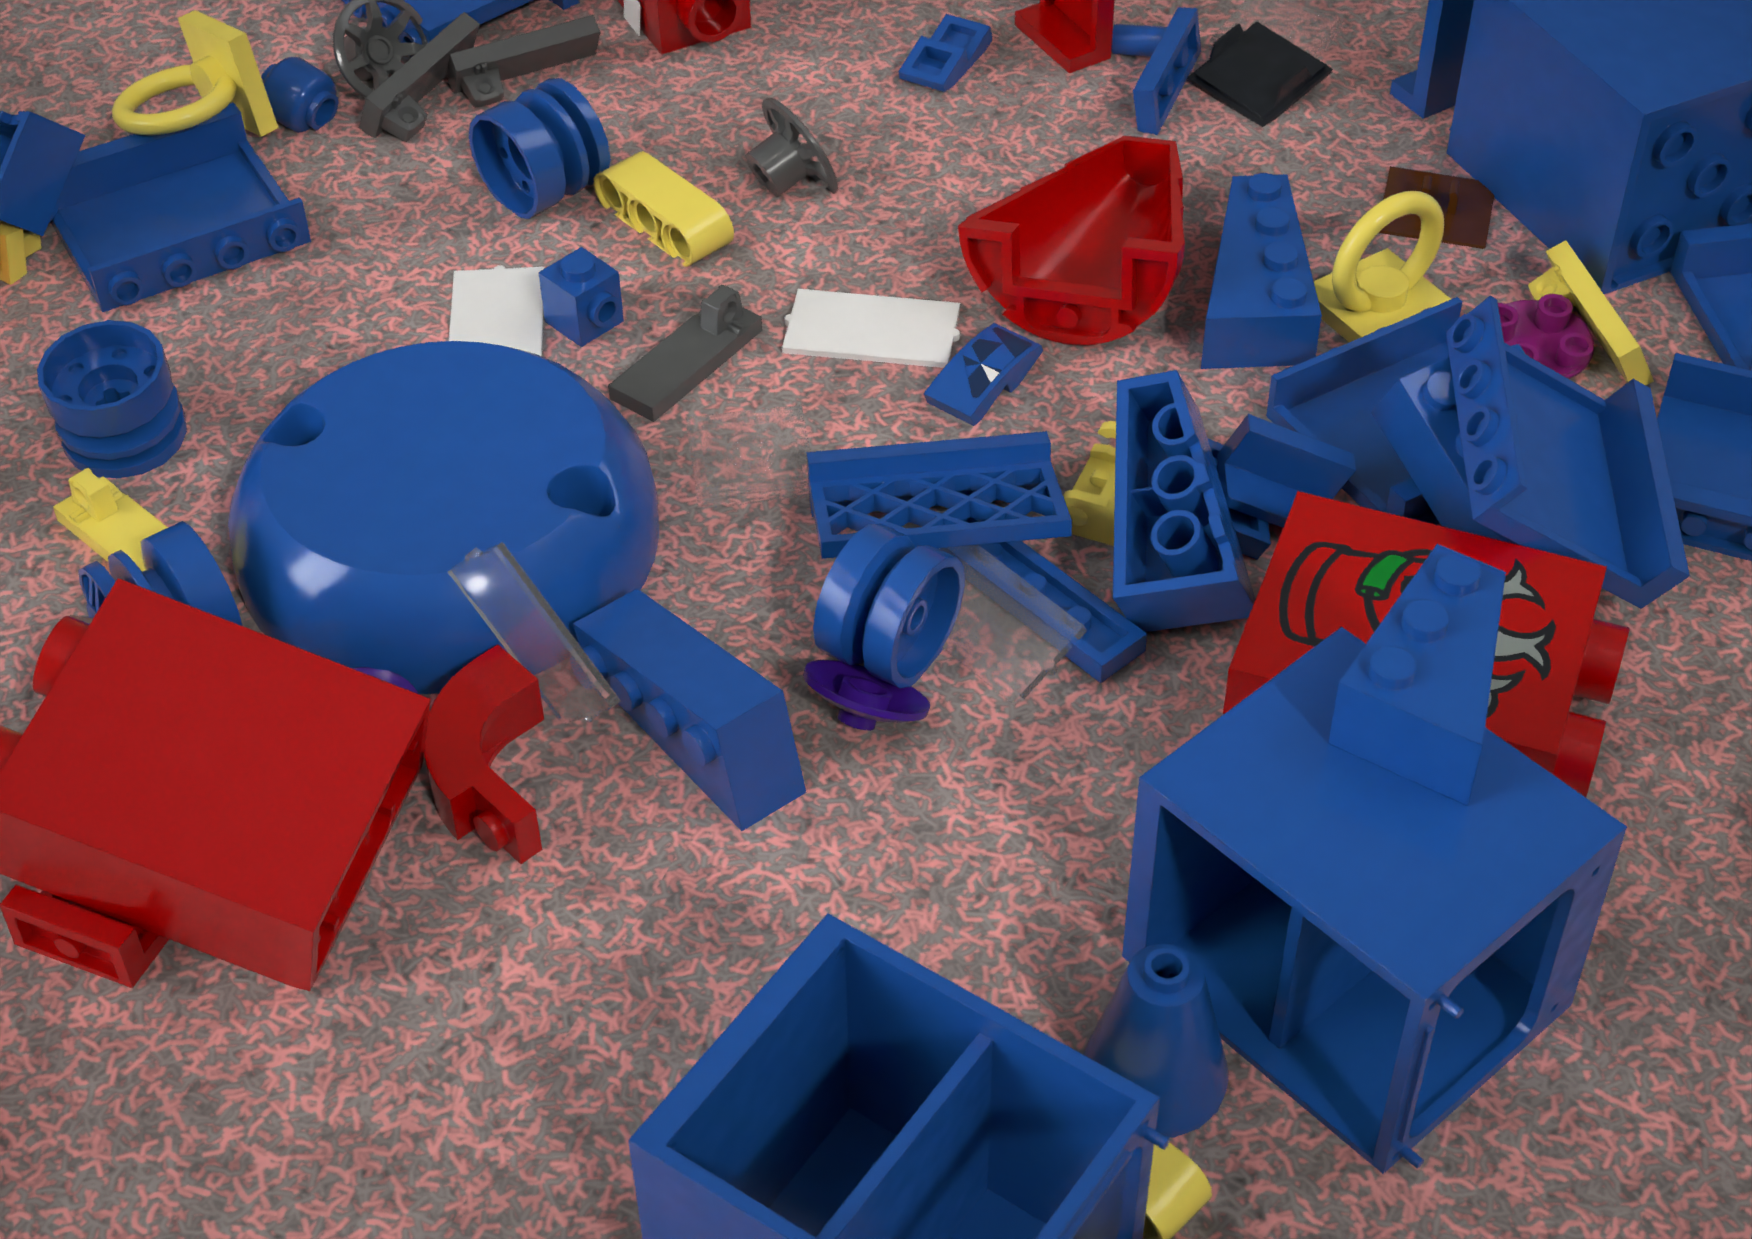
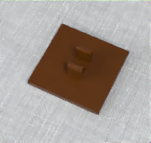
(1463, 201)

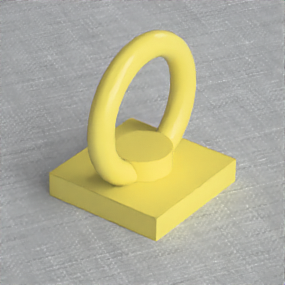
(222, 74)
(1382, 287)

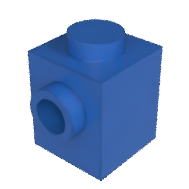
(581, 296)

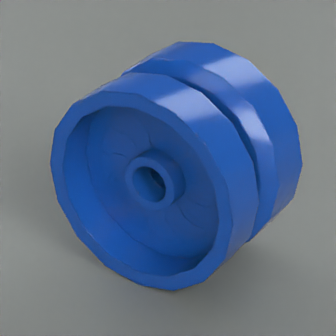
(888, 604)

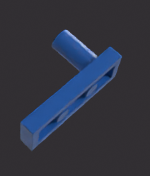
(1172, 57)

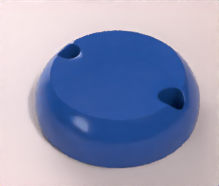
(410, 466)

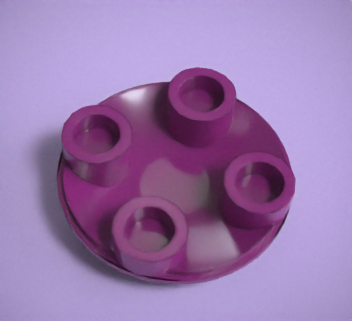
(1548, 333)

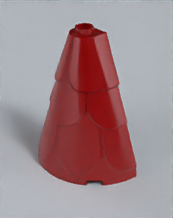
(1086, 245)

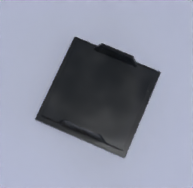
(1258, 73)

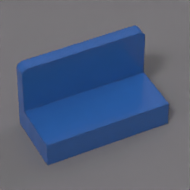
(1268, 464)

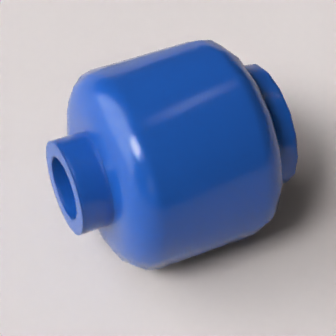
(300, 94)

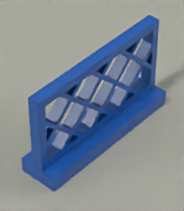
(943, 473)

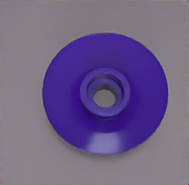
(862, 696)

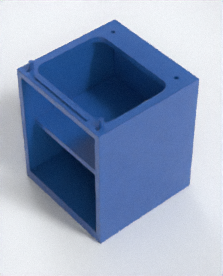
(1610, 123)
(1356, 923)
(891, 1110)

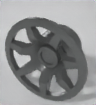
(373, 50)
(782, 159)

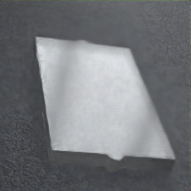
(1007, 627)
(533, 633)

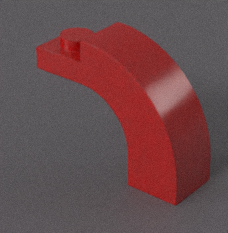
(466, 729)

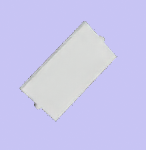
(498, 307)
(871, 328)

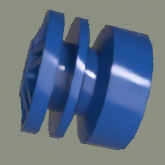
(539, 147)
(112, 399)
(175, 567)

